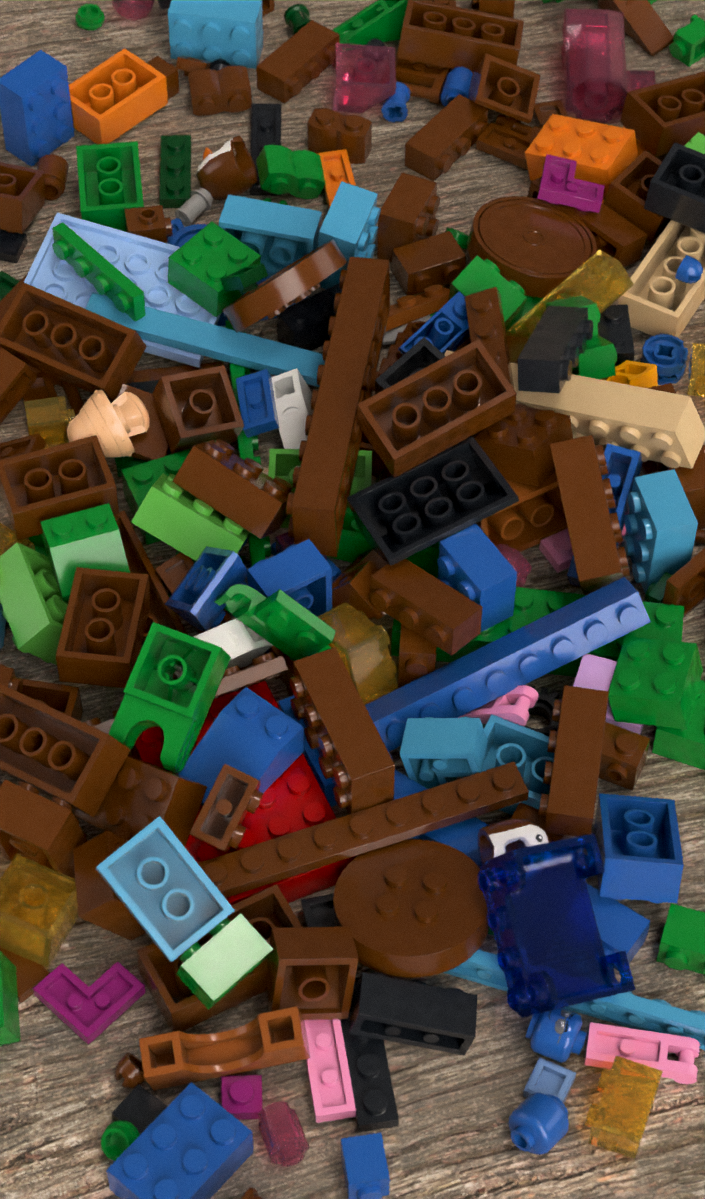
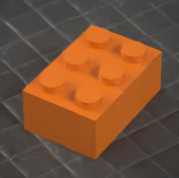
(116, 97)
(598, 148)

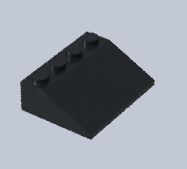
(430, 501)

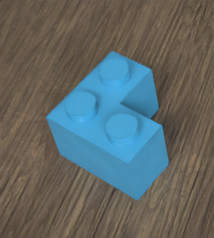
(442, 749)

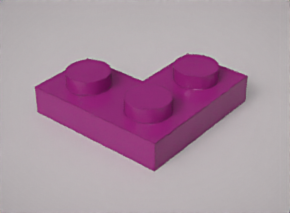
(561, 187)
(89, 1008)

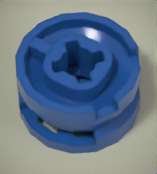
(668, 355)

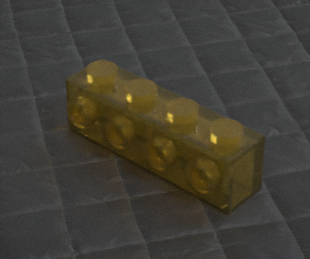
(598, 279)

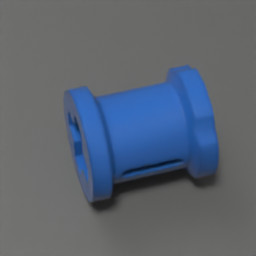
(395, 106)

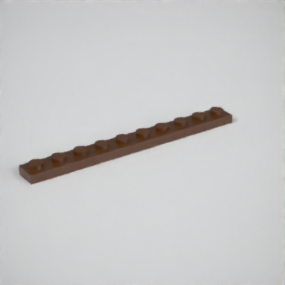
(366, 830)

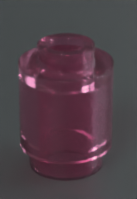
(282, 1134)

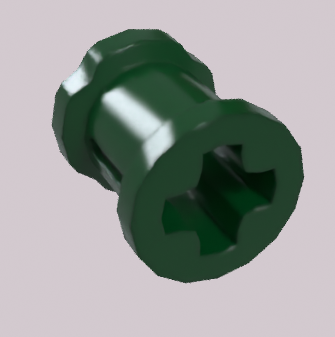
(294, 19)

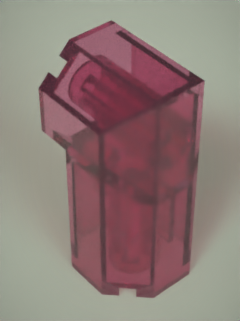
(594, 63)

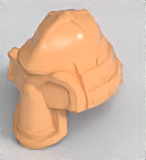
(110, 422)

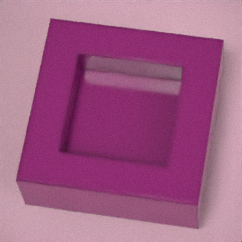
(242, 1096)

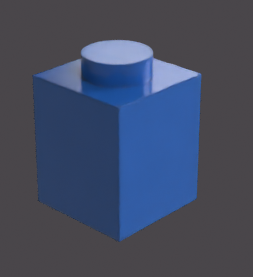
(365, 1166)

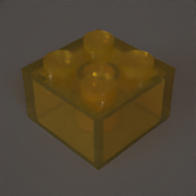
(36, 910)

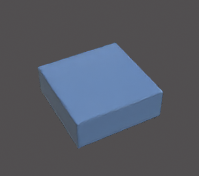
(550, 1079)

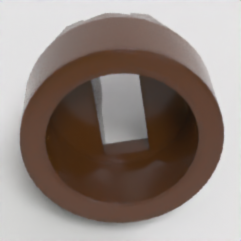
(131, 1069)

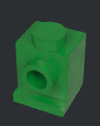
(689, 42)

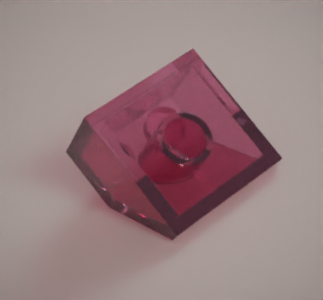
(362, 76)

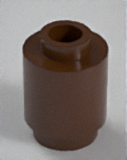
(55, 175)

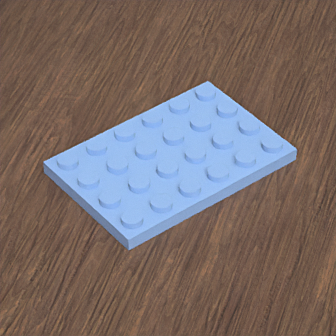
(136, 257)

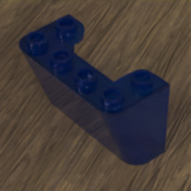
(549, 927)

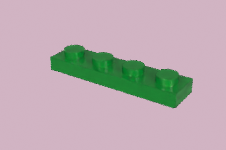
(98, 271)

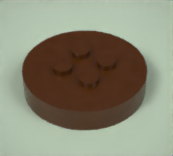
(530, 242)
(285, 287)
(412, 908)

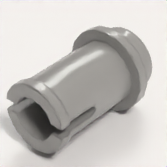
(194, 206)

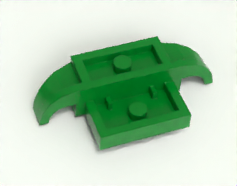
(278, 620)

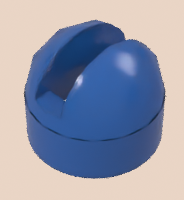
(689, 270)

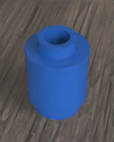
(456, 83)

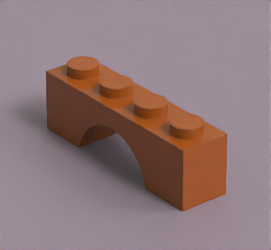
(186, 1058)

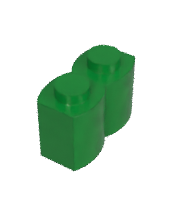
(290, 172)

